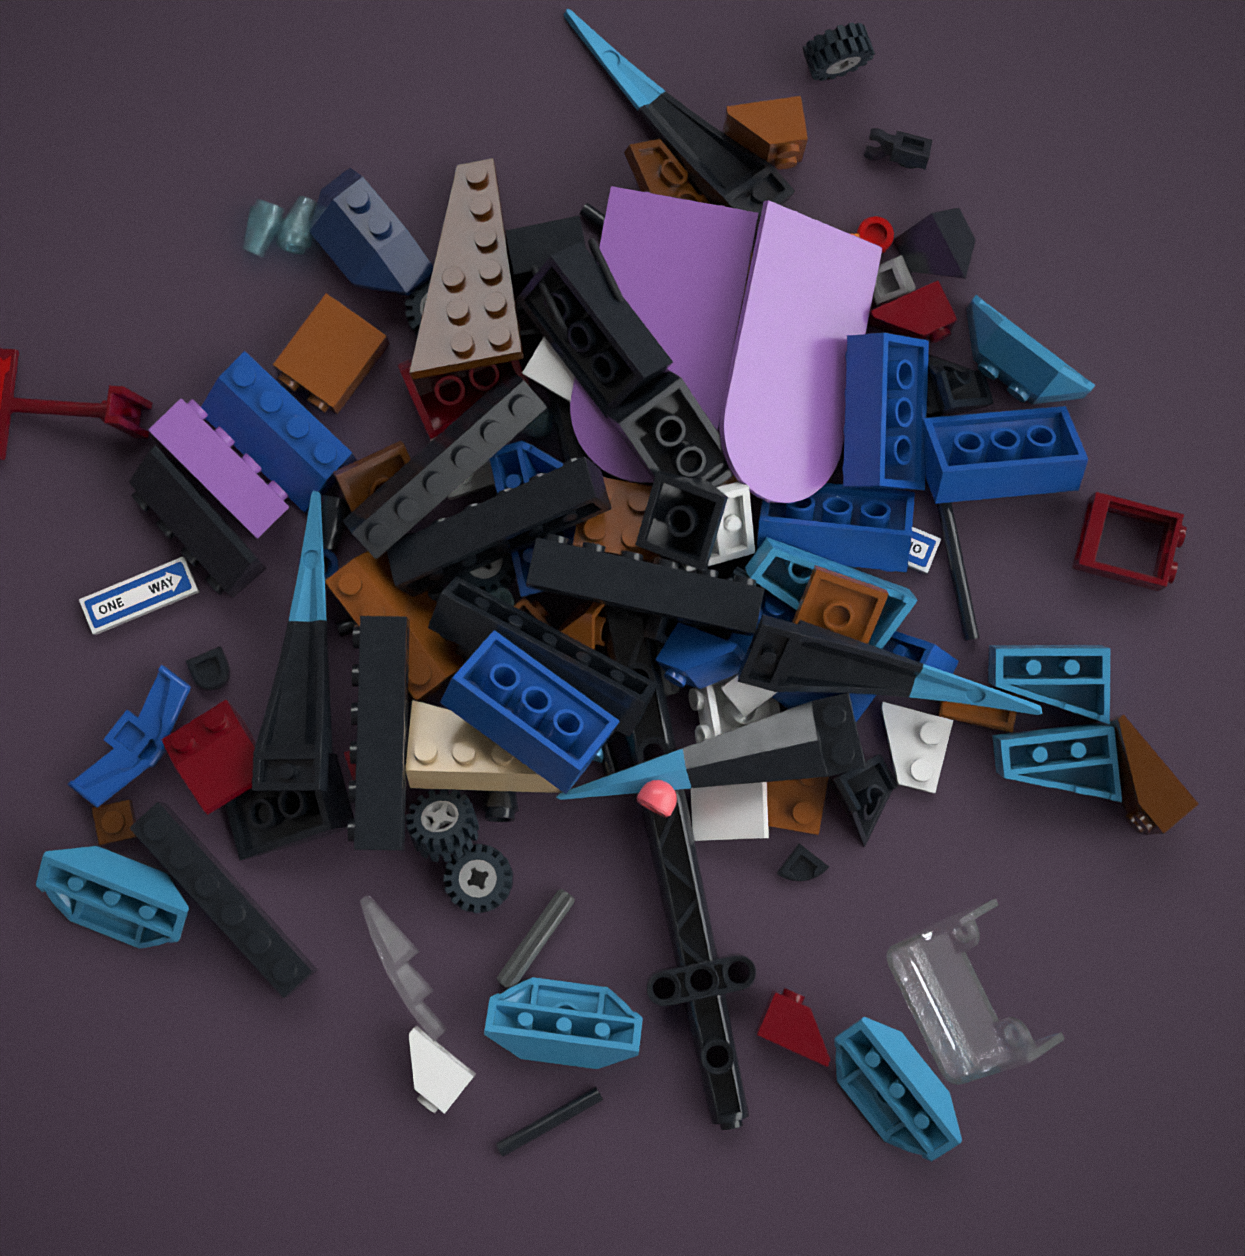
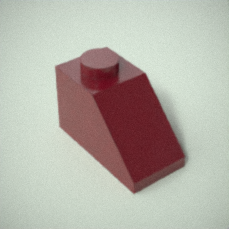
(917, 315)
(792, 1026)

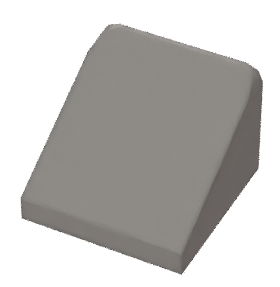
(892, 281)

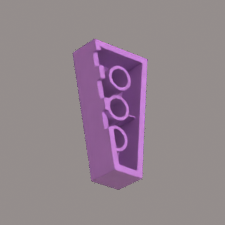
(219, 468)

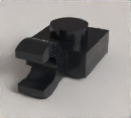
(905, 148)

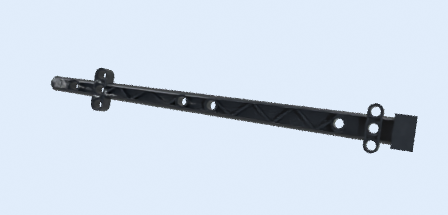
(671, 837)

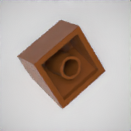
(770, 129)

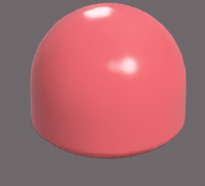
(658, 797)

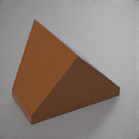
(585, 624)

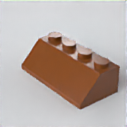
(368, 589)

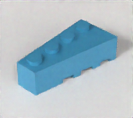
(787, 570)

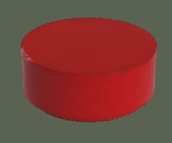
(877, 231)

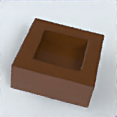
(113, 822)

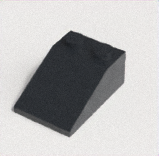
(671, 431)
(285, 819)

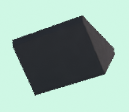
(682, 519)

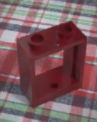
(1091, 532)

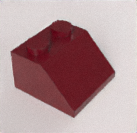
(214, 756)

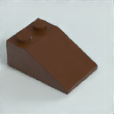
(1148, 786)

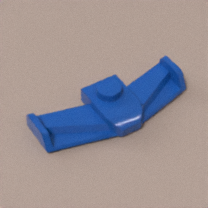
(135, 740)

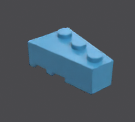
(1056, 674)
(1062, 758)

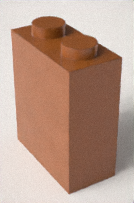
(330, 355)

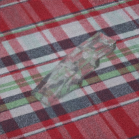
(395, 953)

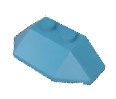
(1020, 360)
(113, 895)
(564, 1023)
(896, 1089)

